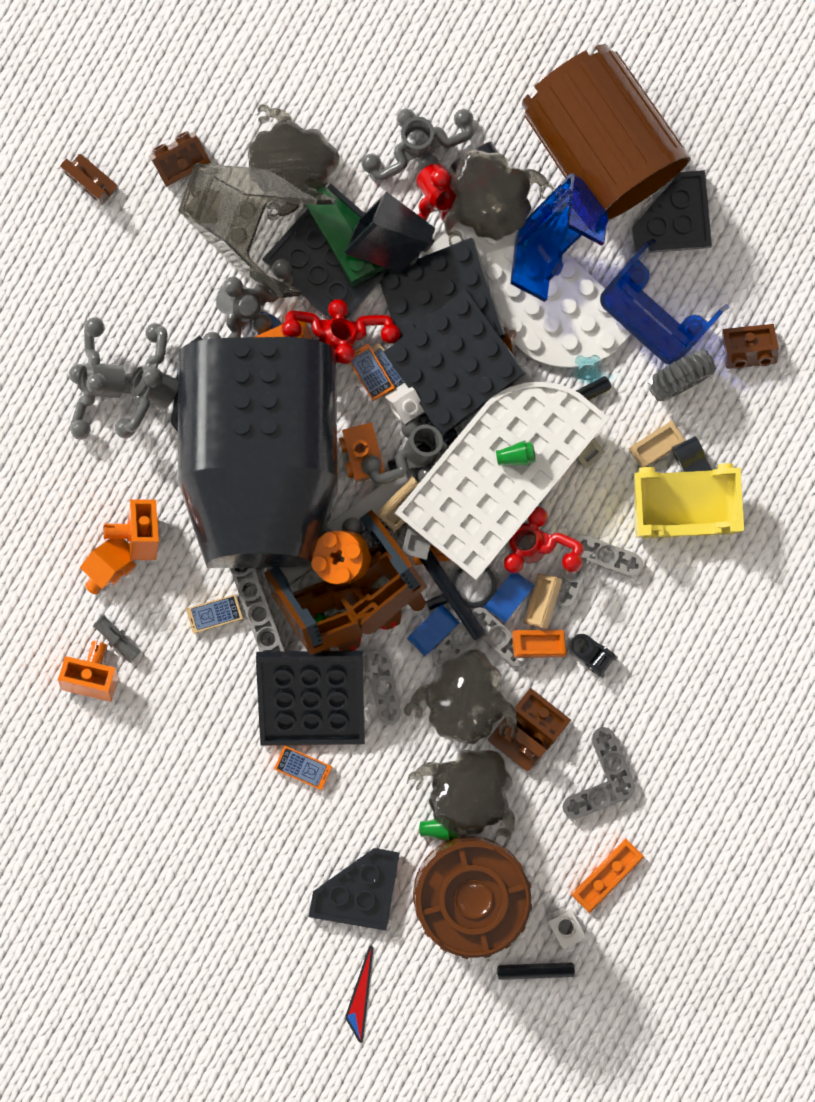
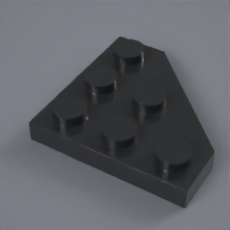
(677, 217)
(359, 892)

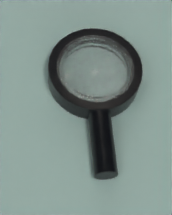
(473, 592)

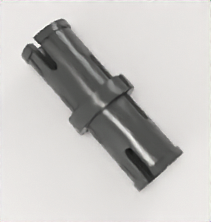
(116, 638)

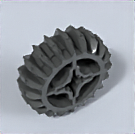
(681, 375)

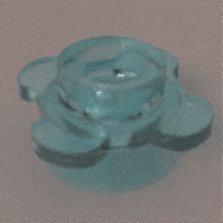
(583, 372)

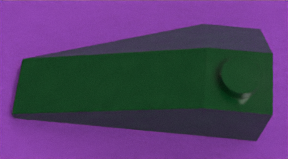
(336, 225)

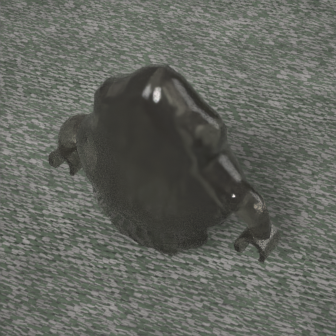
(293, 153)
(490, 195)
(465, 699)
(470, 793)

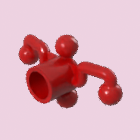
(435, 186)
(339, 331)
(544, 545)

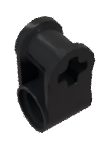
(593, 655)

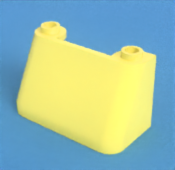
(688, 502)

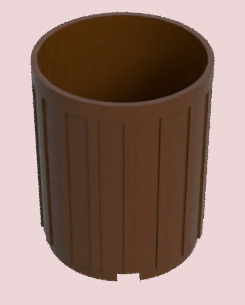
(605, 130)
(472, 897)

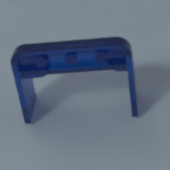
(551, 231)
(648, 320)

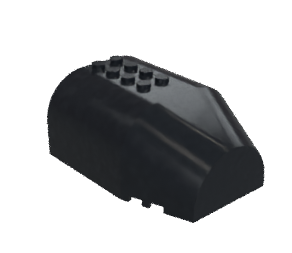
(257, 447)

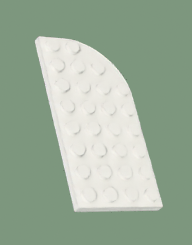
(552, 330)
(473, 504)

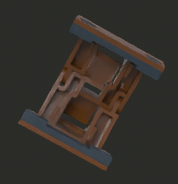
(366, 607)

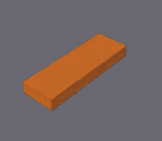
(607, 875)

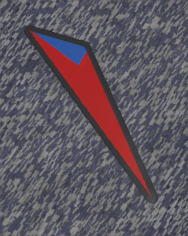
(357, 1007)

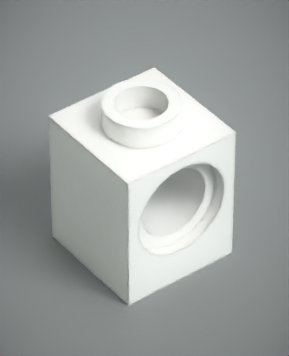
(404, 403)
(574, 935)

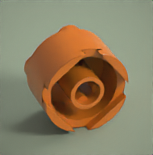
(353, 549)

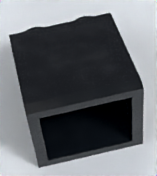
(390, 235)

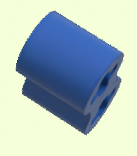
(509, 596)
(433, 630)

